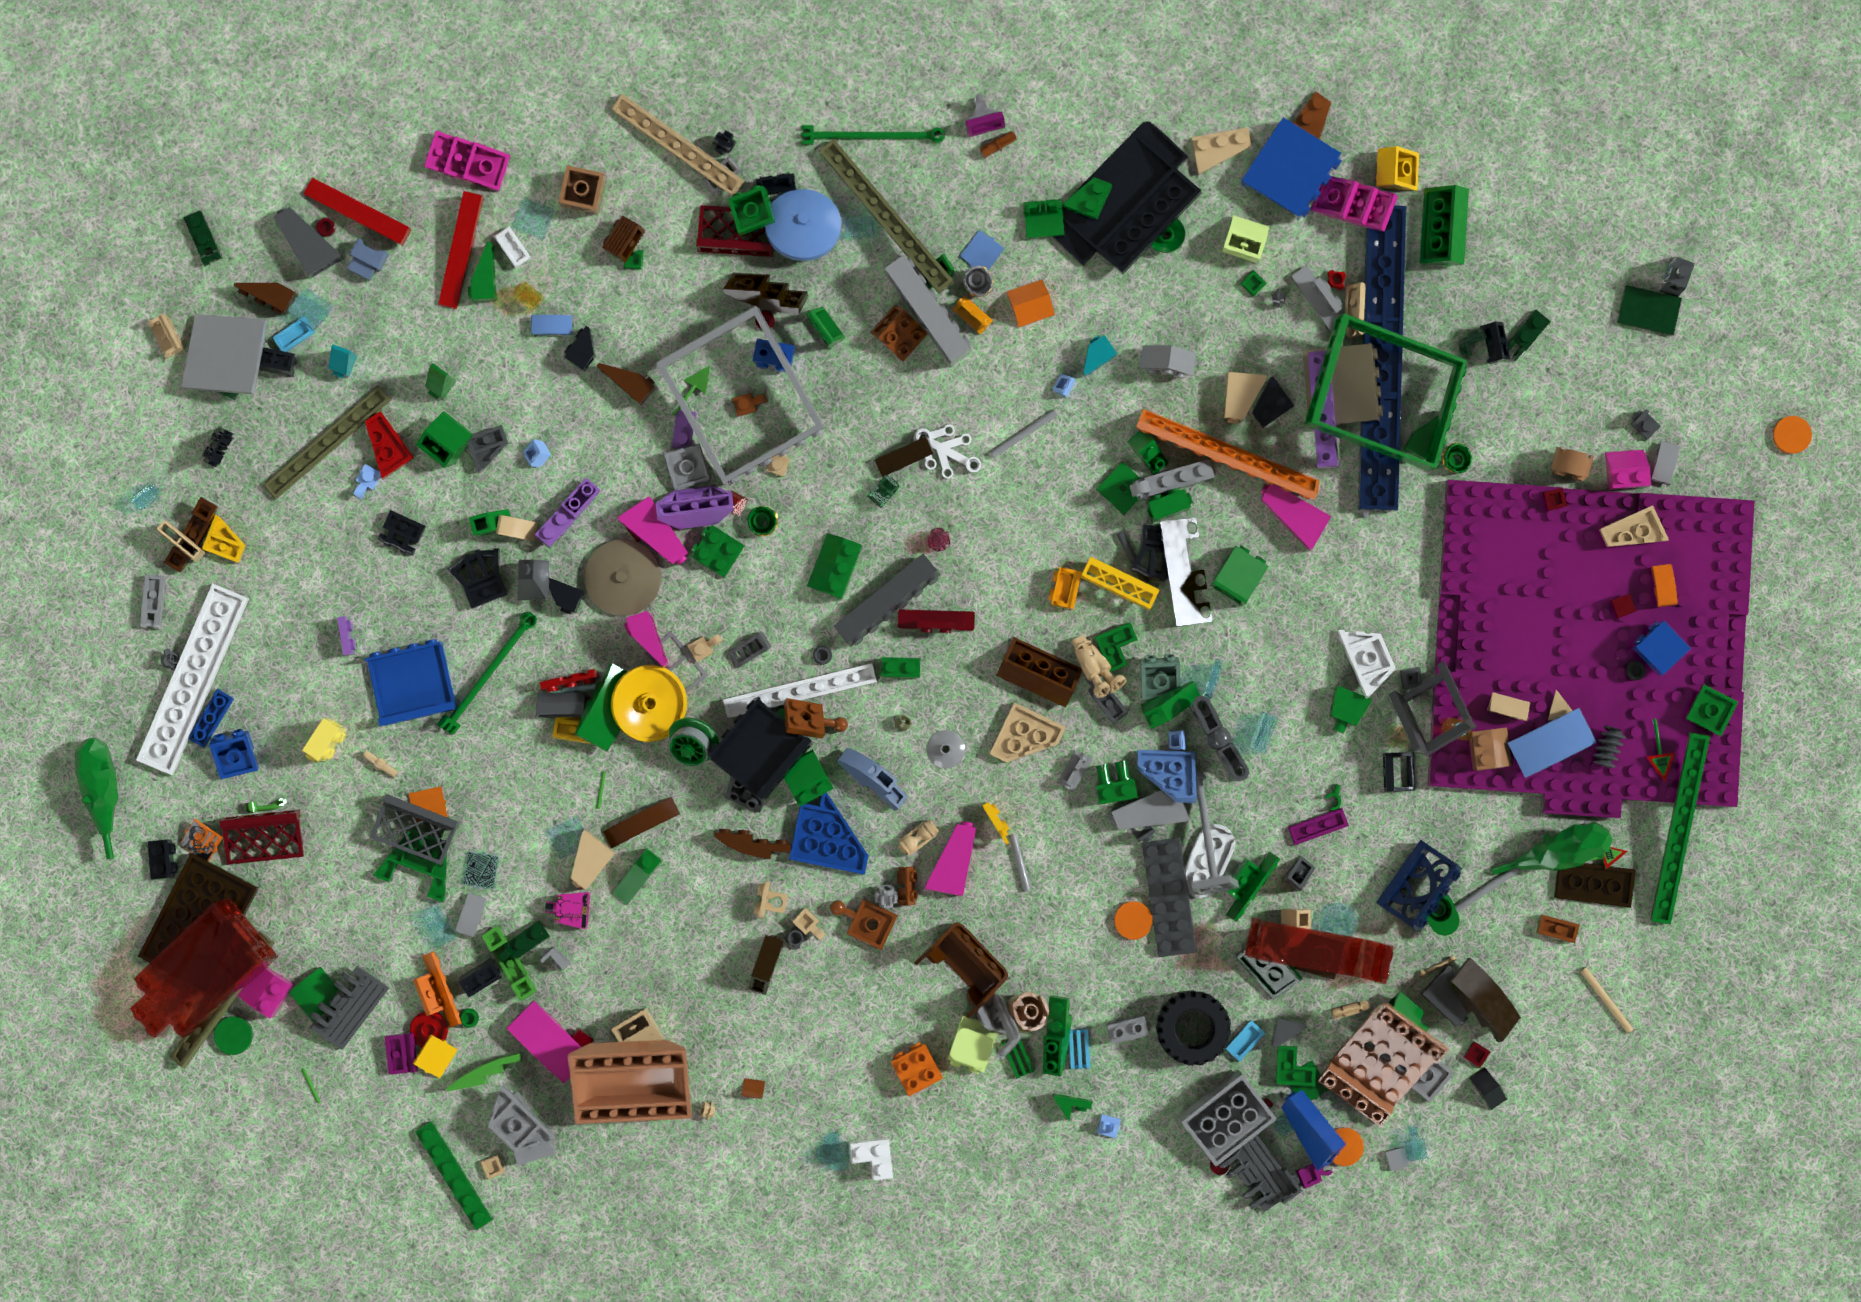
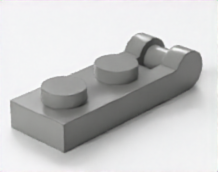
(153, 601)

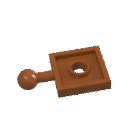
(814, 727)
(859, 925)

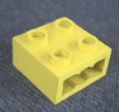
(323, 740)

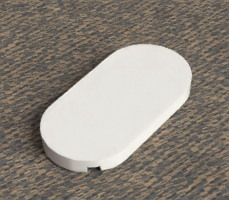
(1197, 864)

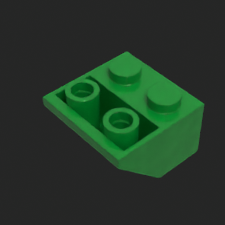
(444, 440)

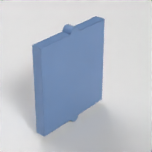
(982, 251)

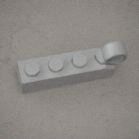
(1172, 479)

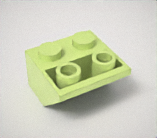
(1245, 239)

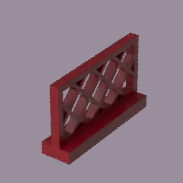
(729, 246)
(261, 820)

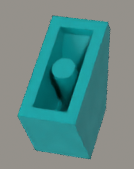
(1098, 353)
(341, 361)

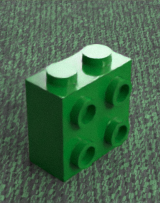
(1174, 503)

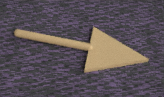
(1559, 707)

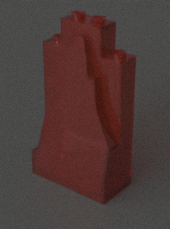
(200, 971)

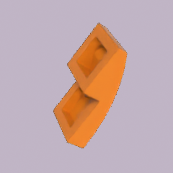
(1665, 585)

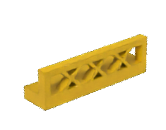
(1122, 581)

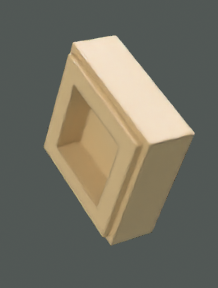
(493, 1167)

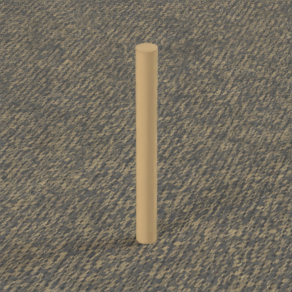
(1606, 999)

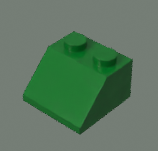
(808, 779)

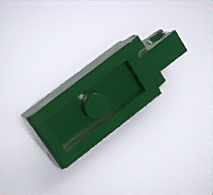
(524, 942)

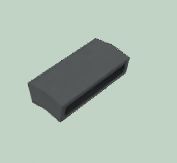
(560, 704)

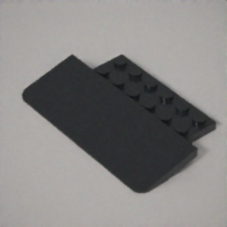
(1141, 205)

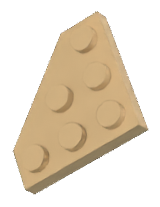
(1025, 734)

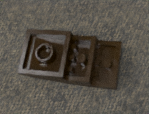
(768, 295)
(1485, 999)

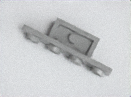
(1318, 295)

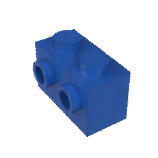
(766, 356)

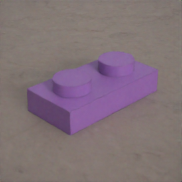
(682, 431)
(347, 642)

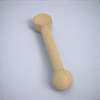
(1423, 973)

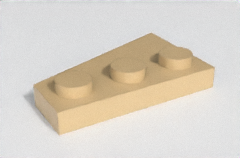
(1217, 147)
(1635, 529)

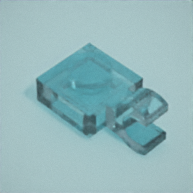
(1415, 1147)

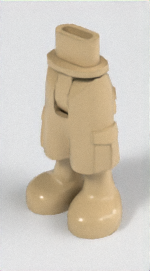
(1096, 665)

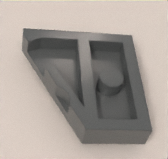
(486, 446)

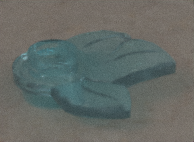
(837, 1152)

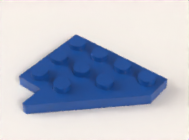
(826, 839)

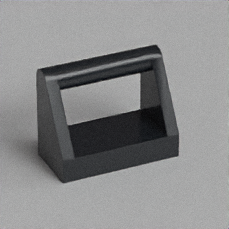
(1388, 771)

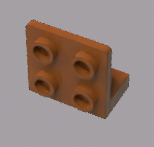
(899, 332)

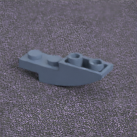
(872, 774)

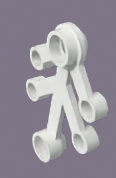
(945, 449)

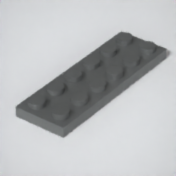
(1169, 897)

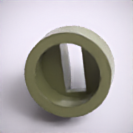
(900, 724)

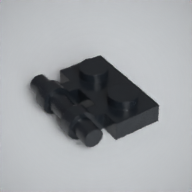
(404, 527)

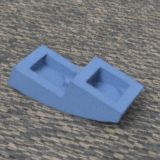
(551, 324)

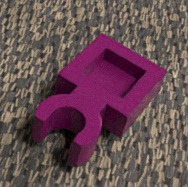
(1310, 1176)

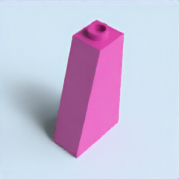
(1295, 514)
(656, 534)
(953, 864)

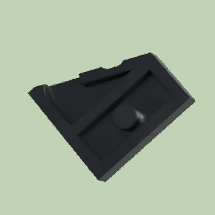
(1271, 403)

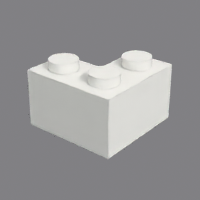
(875, 1151)

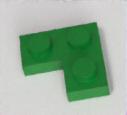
(1110, 644)
(1287, 1070)

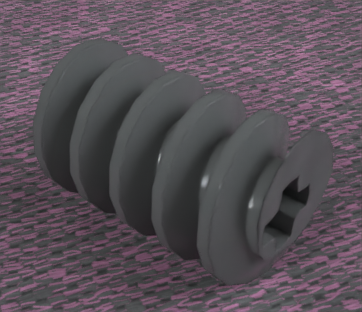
(1608, 747)

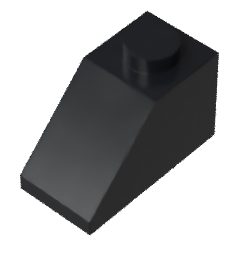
(565, 596)

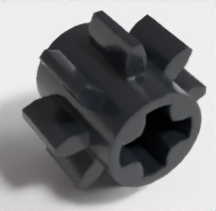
(724, 142)

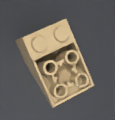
(638, 1028)

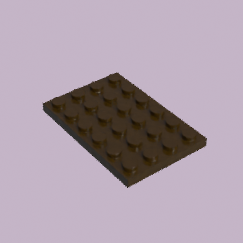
(193, 892)

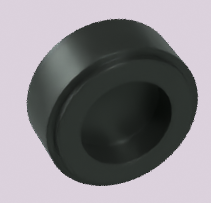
(1635, 670)

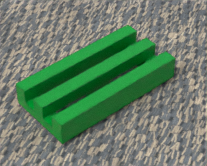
(1024, 1072)

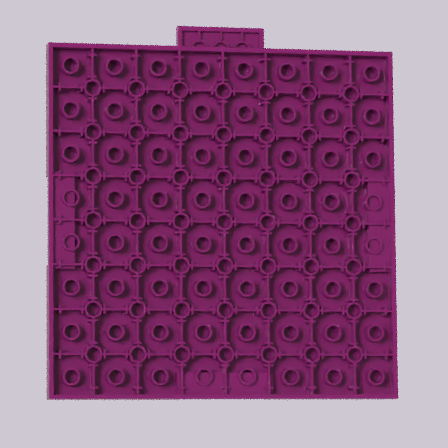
(1534, 616)

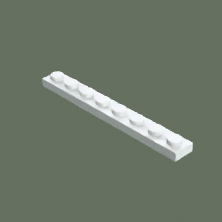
(803, 689)

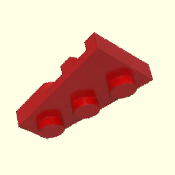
(387, 446)
(551, 685)

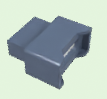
(366, 260)

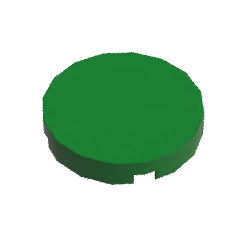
(233, 1035)

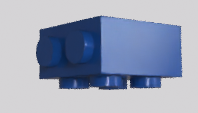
(1660, 647)

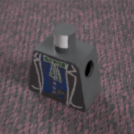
(1677, 275)

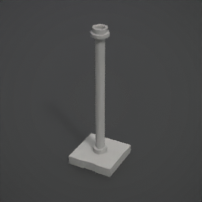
(1214, 882)

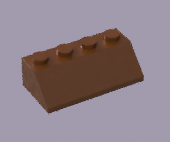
(1039, 672)

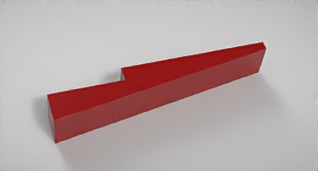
(358, 211)
(461, 249)

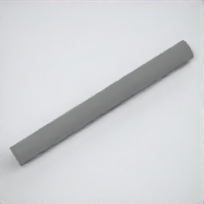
(1024, 433)
(1485, 889)

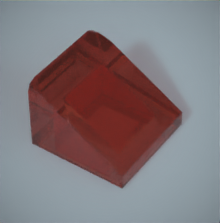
(739, 503)

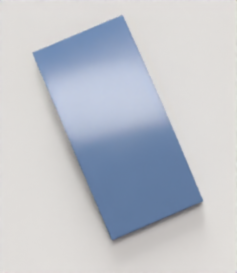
(1552, 742)

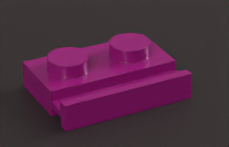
(400, 1053)

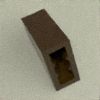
(765, 964)

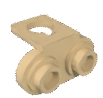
(763, 891)

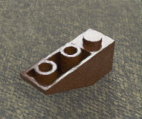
(272, 293)

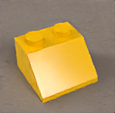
(1397, 169)

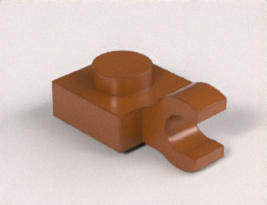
(746, 404)

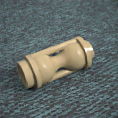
(926, 831)

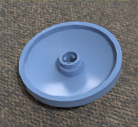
(804, 225)

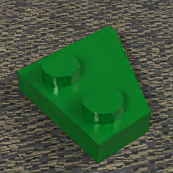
(1089, 198)

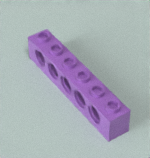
(1325, 443)

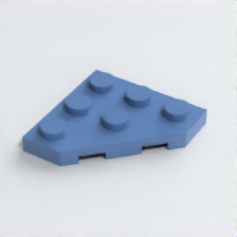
(1171, 772)

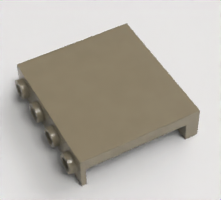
(1352, 384)

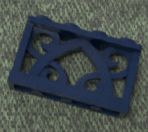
(1407, 871)

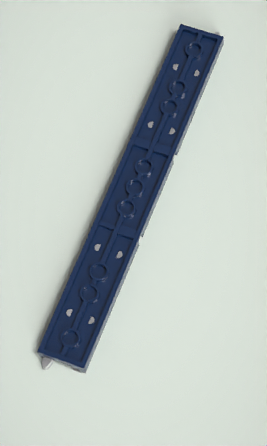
(1384, 309)

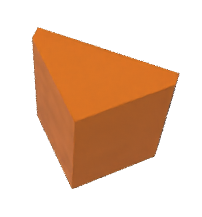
(1030, 303)

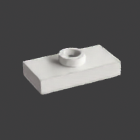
(512, 247)

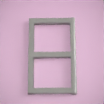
(687, 654)

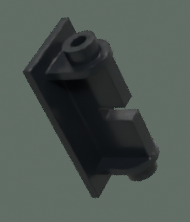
(777, 183)

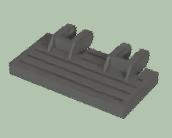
(350, 1007)
(1259, 1167)

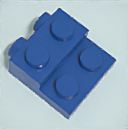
(233, 754)

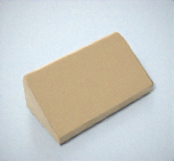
(1509, 706)

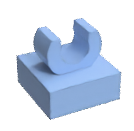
(1108, 1126)

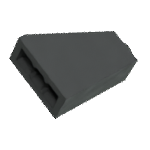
(1444, 998)

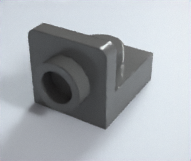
(1644, 424)

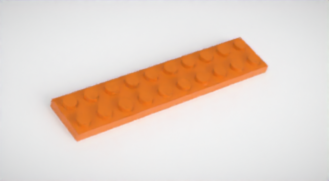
(1229, 454)

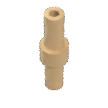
(380, 764)

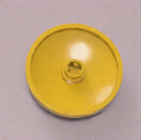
(648, 702)

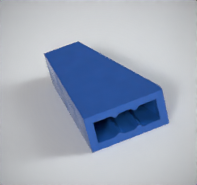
(1312, 1129)

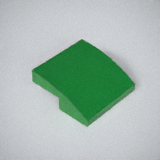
(312, 990)

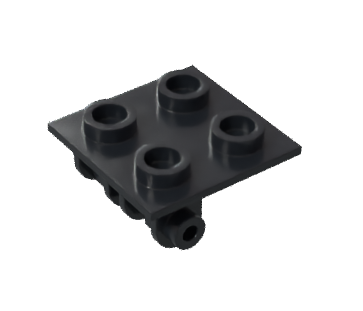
(218, 436)

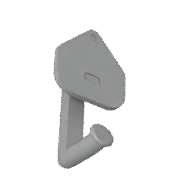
(999, 1021)

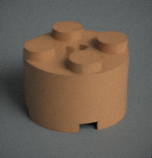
(1571, 463)
(1034, 1006)

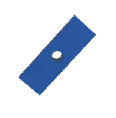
(217, 708)

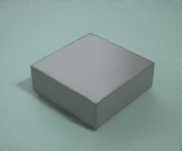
(1397, 1158)

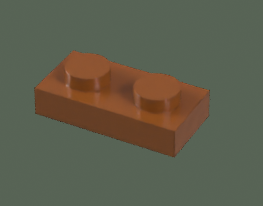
(1558, 928)

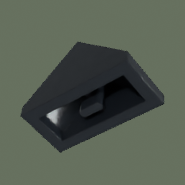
(1488, 1088)

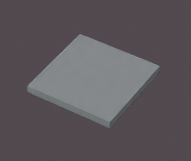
(224, 354)

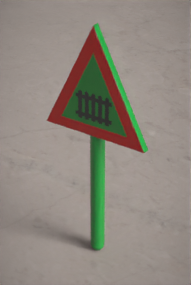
(1660, 762)

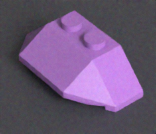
(695, 507)

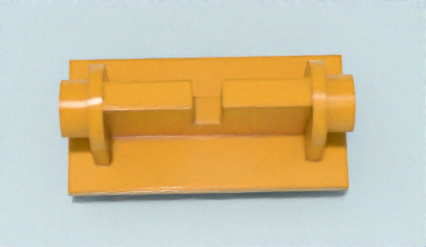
(972, 315)

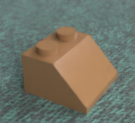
(1490, 749)

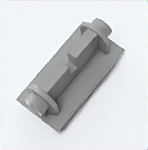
(1074, 770)

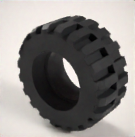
(1219, 1032)

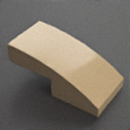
(516, 528)

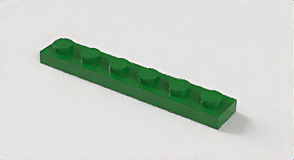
(454, 1175)

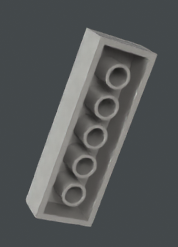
(927, 310)

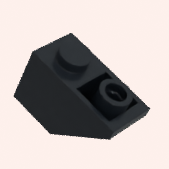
(582, 350)

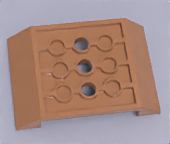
(1372, 1082)

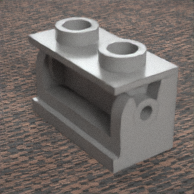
(1127, 1029)

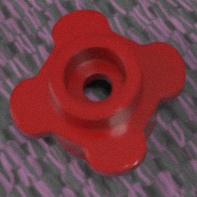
(1338, 275)

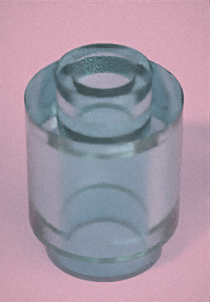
(145, 496)

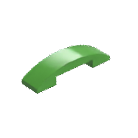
(513, 969)

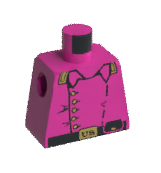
(571, 909)

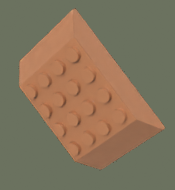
(630, 1082)

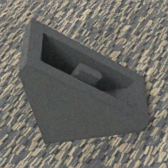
(1299, 874)
(1285, 1030)

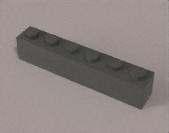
(887, 600)

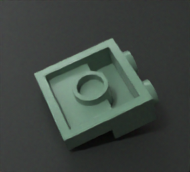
(1159, 675)

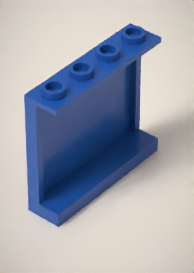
(1292, 168)
(411, 682)

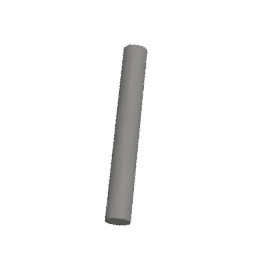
(1020, 863)

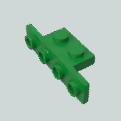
(1250, 881)

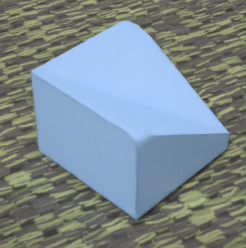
(536, 453)

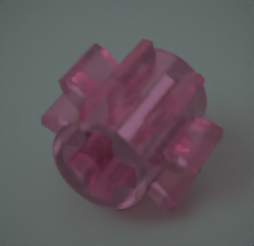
(938, 539)

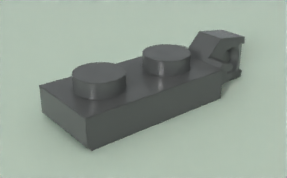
(1109, 704)

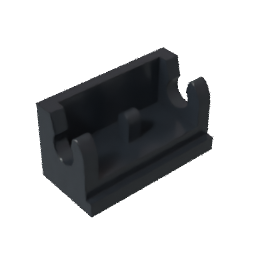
(1496, 342)
(277, 362)
(480, 977)

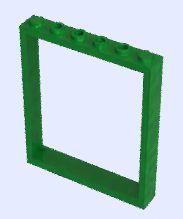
(1327, 369)

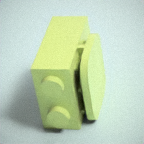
(972, 1045)

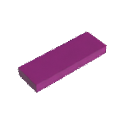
(1318, 826)

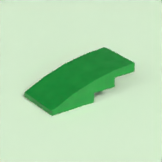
(597, 721)

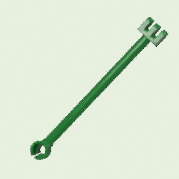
(811, 135)
(449, 723)

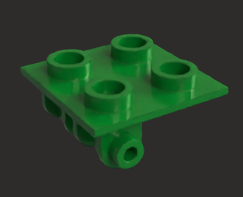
(1043, 218)

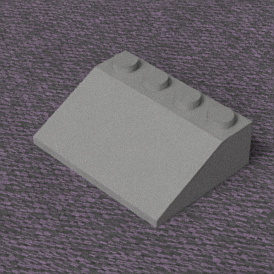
(1227, 1117)

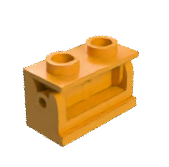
(1065, 588)

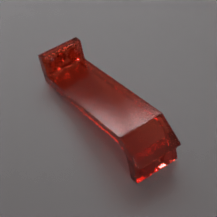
(1319, 950)

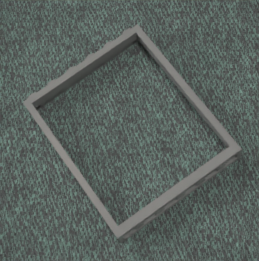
(705, 340)

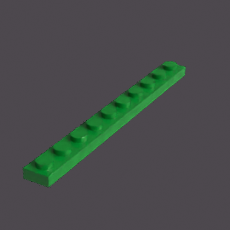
(1680, 828)

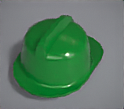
(1445, 918)

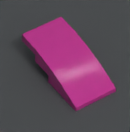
(467, 160)
(1355, 203)
(544, 1039)

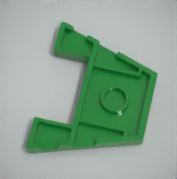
(438, 887)

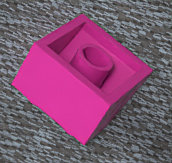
(1627, 470)

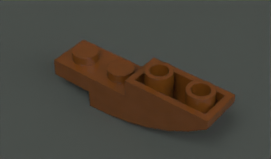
(744, 843)

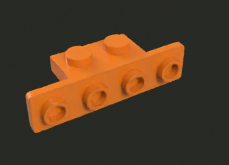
(435, 992)

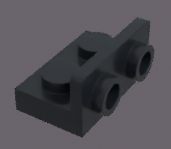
(161, 859)

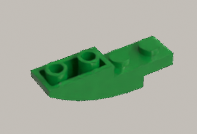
(1057, 1037)

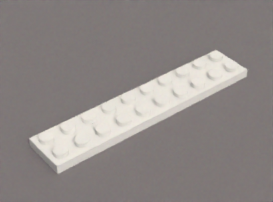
(192, 679)

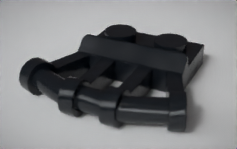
(1151, 541)
(486, 588)

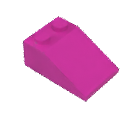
(644, 631)
(266, 992)

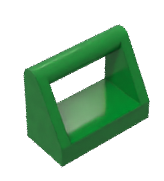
(825, 326)

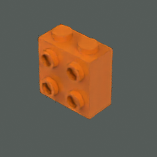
(916, 1068)

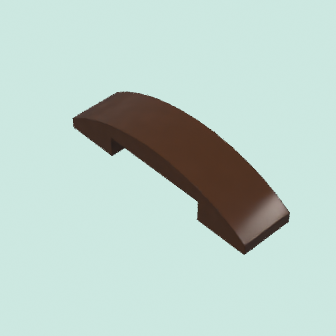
(195, 530)
(641, 822)

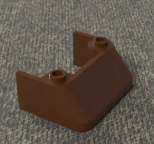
(970, 961)

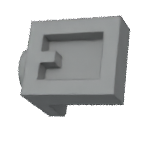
(559, 959)

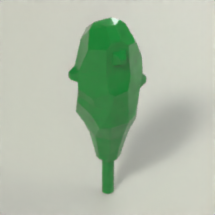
(98, 786)
(1563, 850)

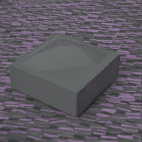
(1411, 677)

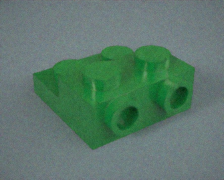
(751, 209)
(717, 550)

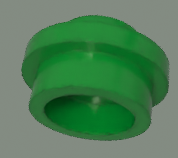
(469, 1017)

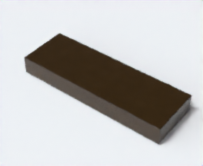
(904, 456)

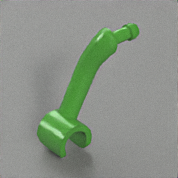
(252, 806)

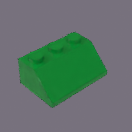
(834, 566)

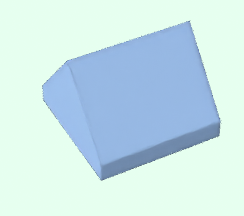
(1064, 385)
(1177, 740)

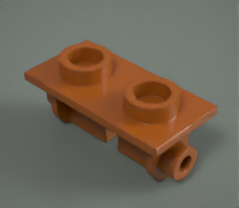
(908, 894)

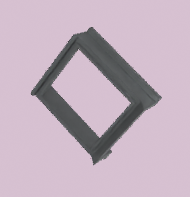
(1408, 720)

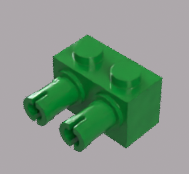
(1111, 791)

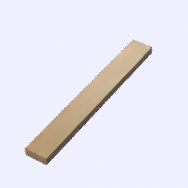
(677, 145)

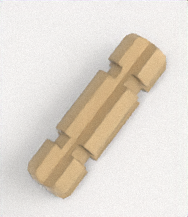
(1351, 1009)

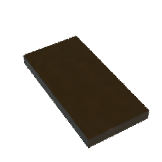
(1596, 884)

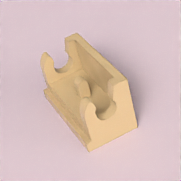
(166, 335)

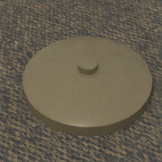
(622, 577)

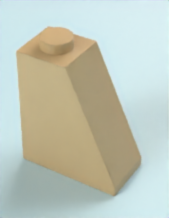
(1240, 395)
(590, 860)

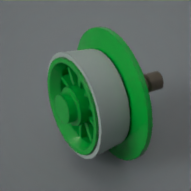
(691, 741)

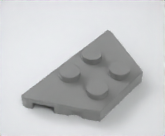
(517, 1124)

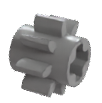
(886, 896)

